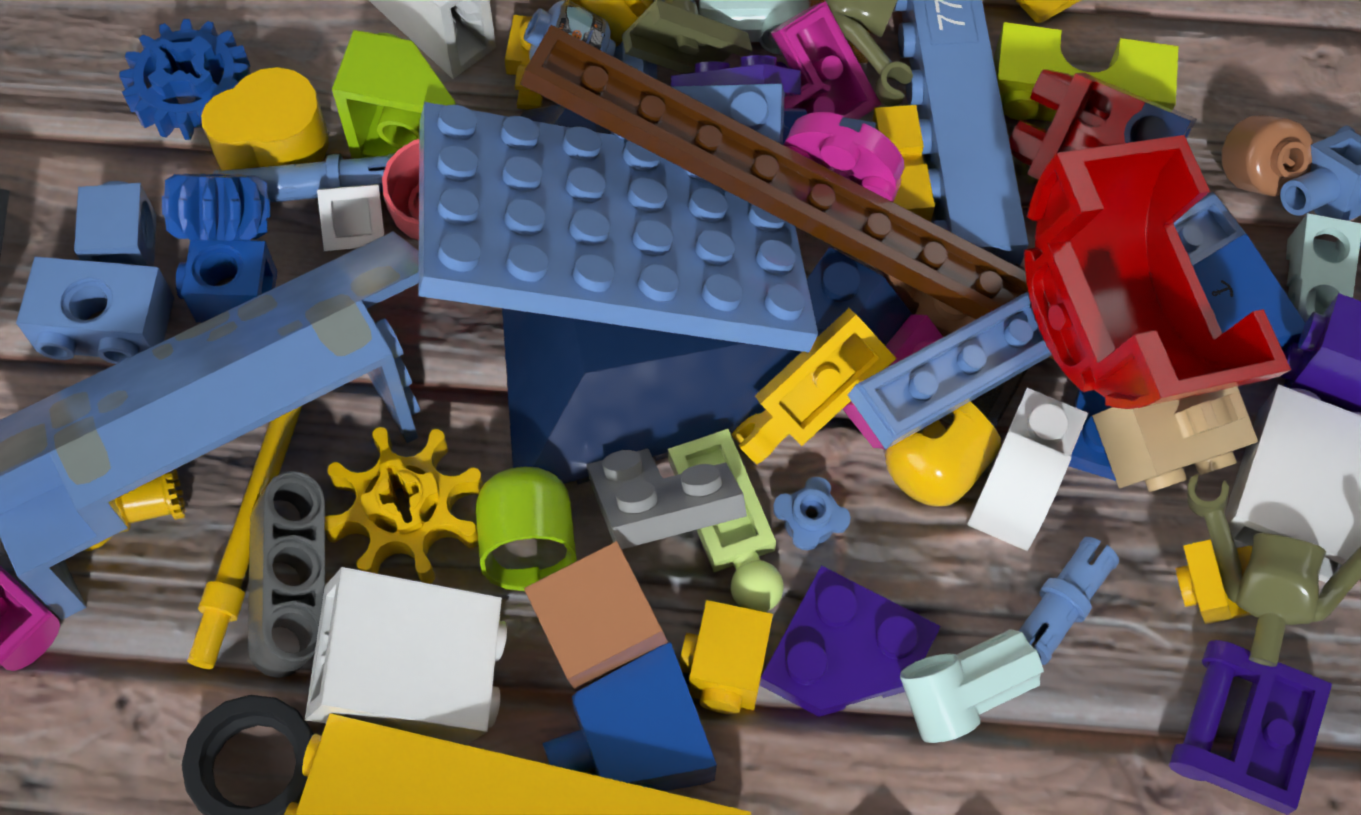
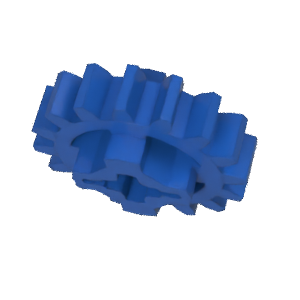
(183, 74)

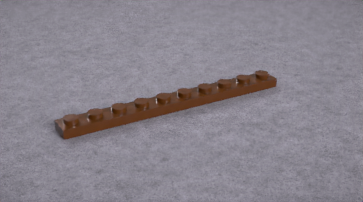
(770, 175)

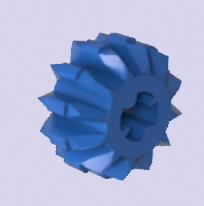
(216, 206)

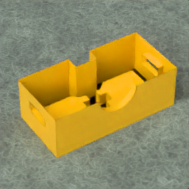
(904, 131)

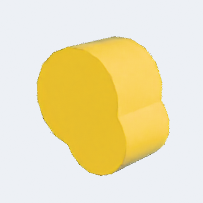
(266, 122)

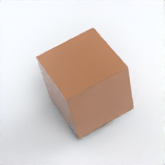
(595, 616)

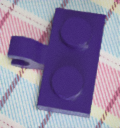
(753, 70)

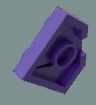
(845, 647)

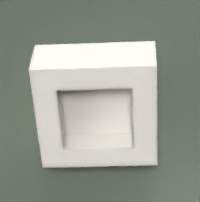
(350, 216)

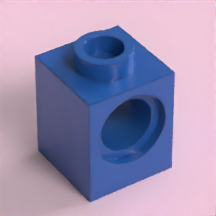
(216, 260)

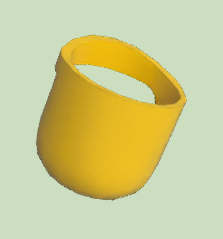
(944, 463)

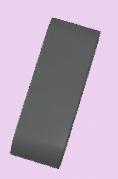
(303, 548)

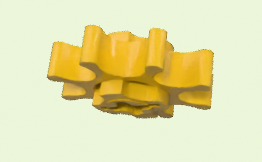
(429, 496)

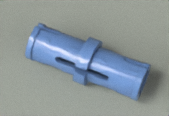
(1068, 597)

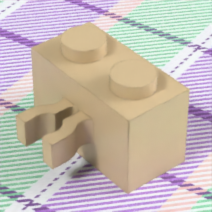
(1165, 437)

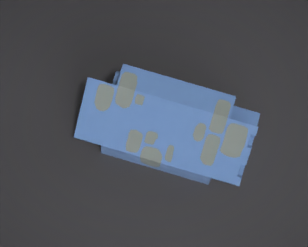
(189, 396)

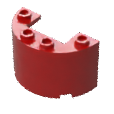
(1120, 287)

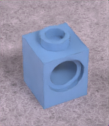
(115, 224)

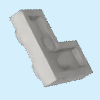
(647, 508)

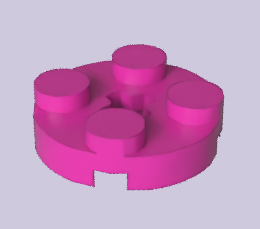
(859, 156)

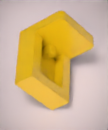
(1202, 582)

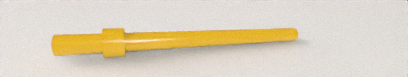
(224, 597)

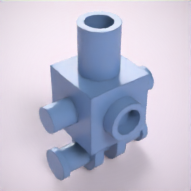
(1334, 179)

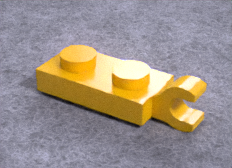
(813, 387)

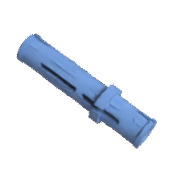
(303, 179)

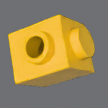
(726, 657)

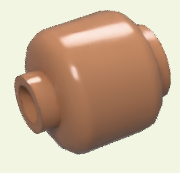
(1263, 151)

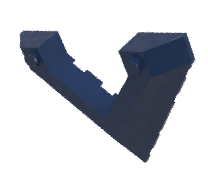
(615, 388)

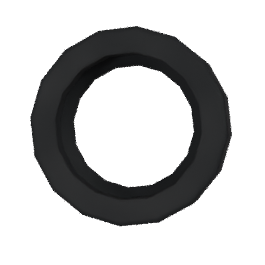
(221, 726)

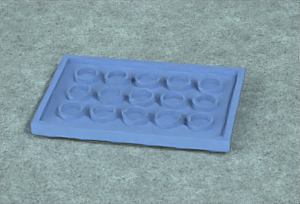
(599, 234)

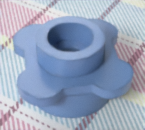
(807, 531)

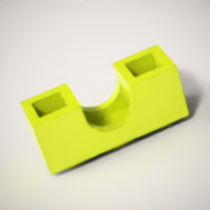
(1026, 50)

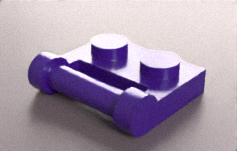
(1273, 734)

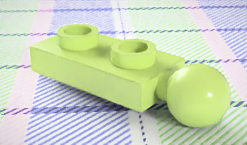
(738, 541)

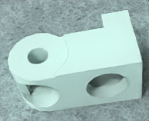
(1319, 266)

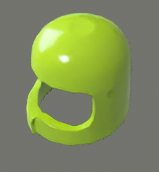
(518, 507)

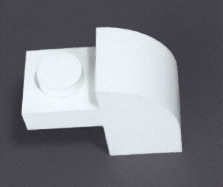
(1028, 469)

